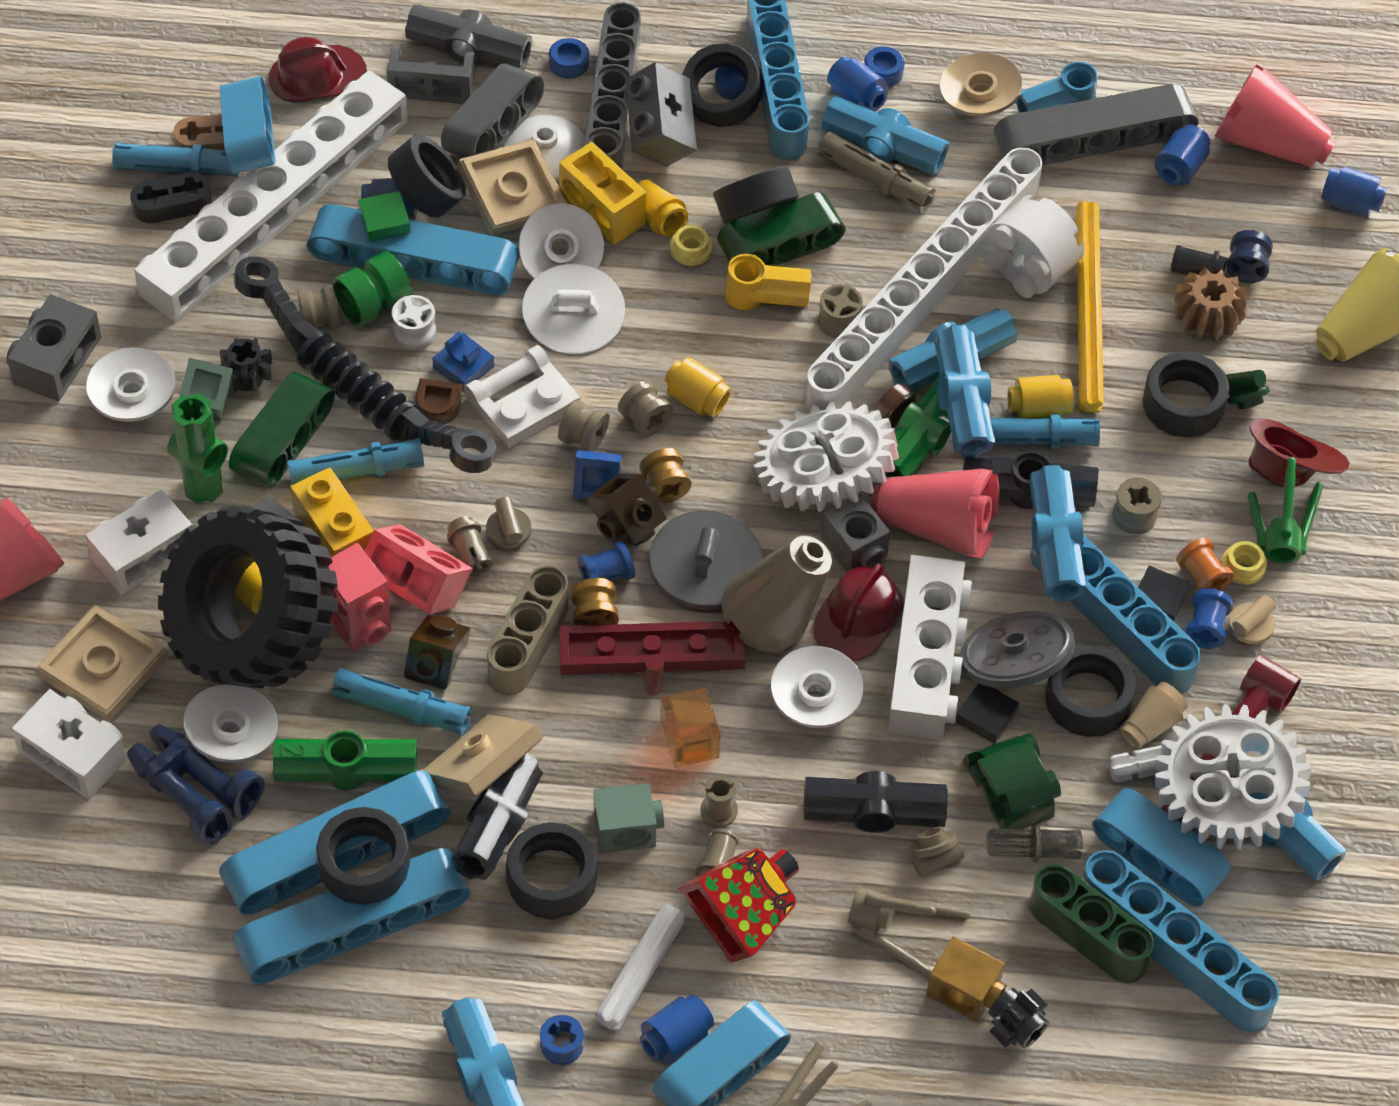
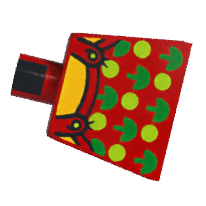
(743, 900)

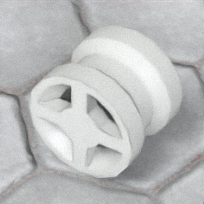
(421, 313)

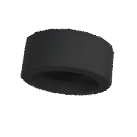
(724, 56)
(426, 176)
(755, 193)
(1191, 368)
(1084, 720)
(357, 823)
(558, 838)

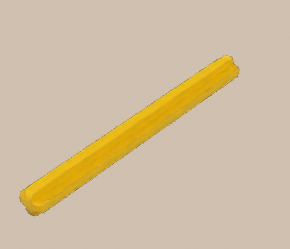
(1089, 309)

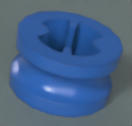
(565, 1054)

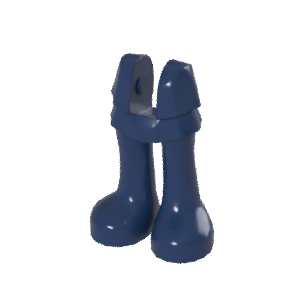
(209, 818)

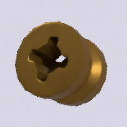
(665, 474)
(594, 602)

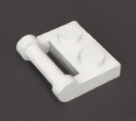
(527, 408)

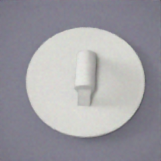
(573, 309)

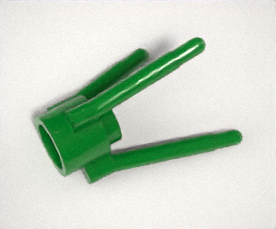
(1283, 538)

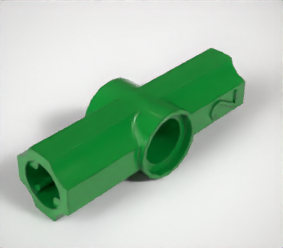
(920, 433)
(197, 448)
(317, 760)

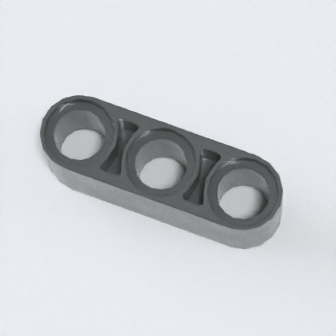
(492, 111)

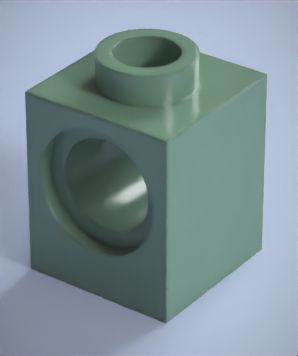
(210, 381)
(626, 817)

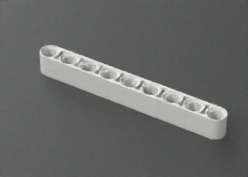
(920, 283)

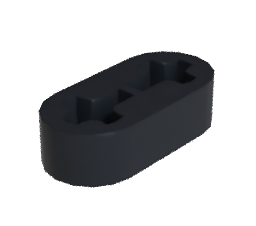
(170, 197)

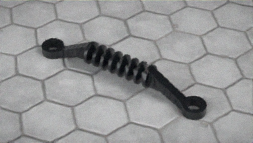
(352, 378)

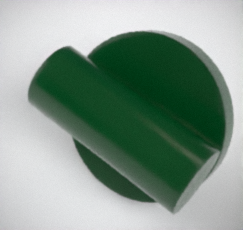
(1247, 388)

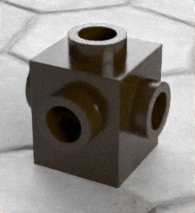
(627, 509)

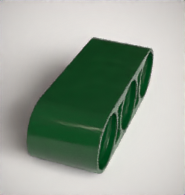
(784, 231)
(281, 429)
(1097, 944)

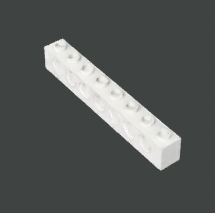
(270, 197)

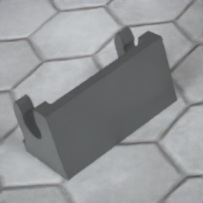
(431, 79)

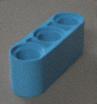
(247, 125)
(1159, 848)
(724, 1059)

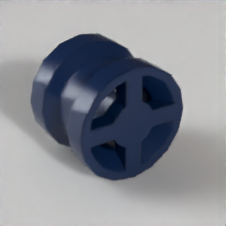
(1249, 256)

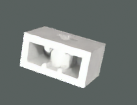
(137, 541)
(70, 743)

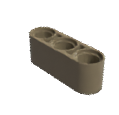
(527, 648)

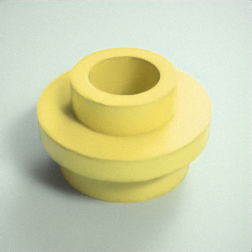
(693, 237)
(1249, 554)

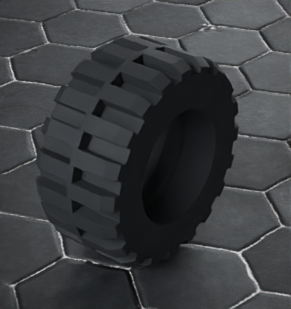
(203, 587)

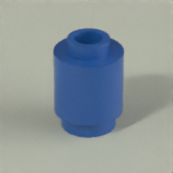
(857, 83)
(1183, 155)
(1353, 191)
(676, 1029)

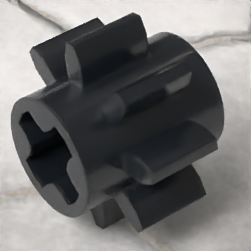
(248, 364)
(1018, 1018)

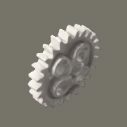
(800, 471)
(1236, 813)

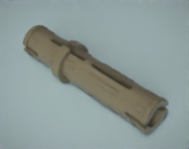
(888, 178)

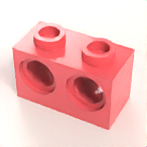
(417, 568)
(362, 599)

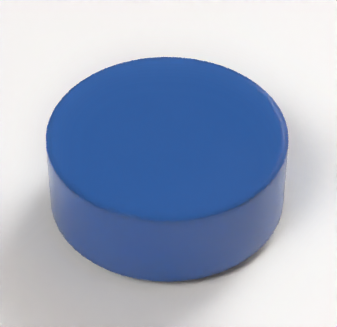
(569, 58)
(886, 63)
(729, 82)

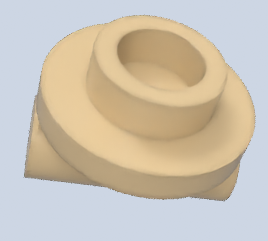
(1253, 621)

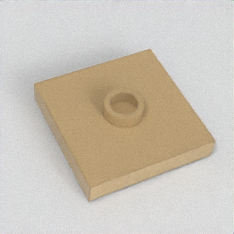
(509, 185)
(101, 663)
(483, 754)

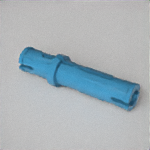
(171, 159)
(1046, 431)
(361, 462)
(414, 705)

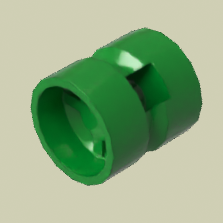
(367, 291)

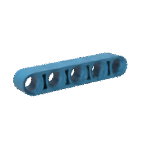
(782, 85)
(426, 254)
(1133, 616)
(289, 861)
(330, 926)
(1203, 945)

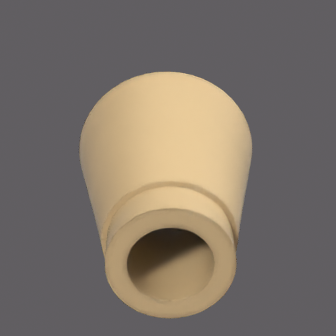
(1155, 713)

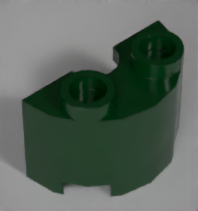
(1015, 781)

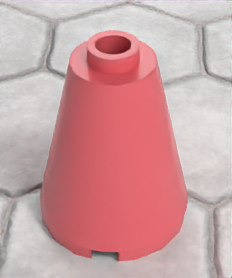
(1275, 122)
(942, 508)
(24, 553)

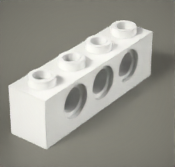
(918, 709)

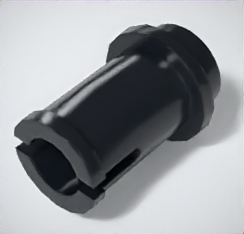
(1193, 261)

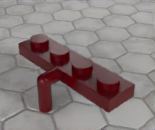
(650, 649)

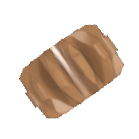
(1210, 303)

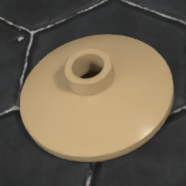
(980, 84)

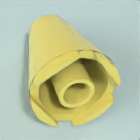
(1365, 311)

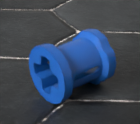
(609, 564)
(1209, 617)

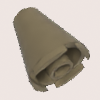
(778, 595)

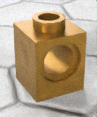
(966, 979)

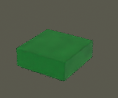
(384, 216)

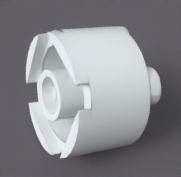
(1033, 245)

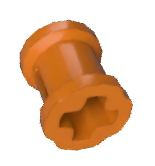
(1204, 565)

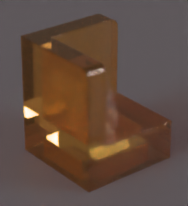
(690, 727)

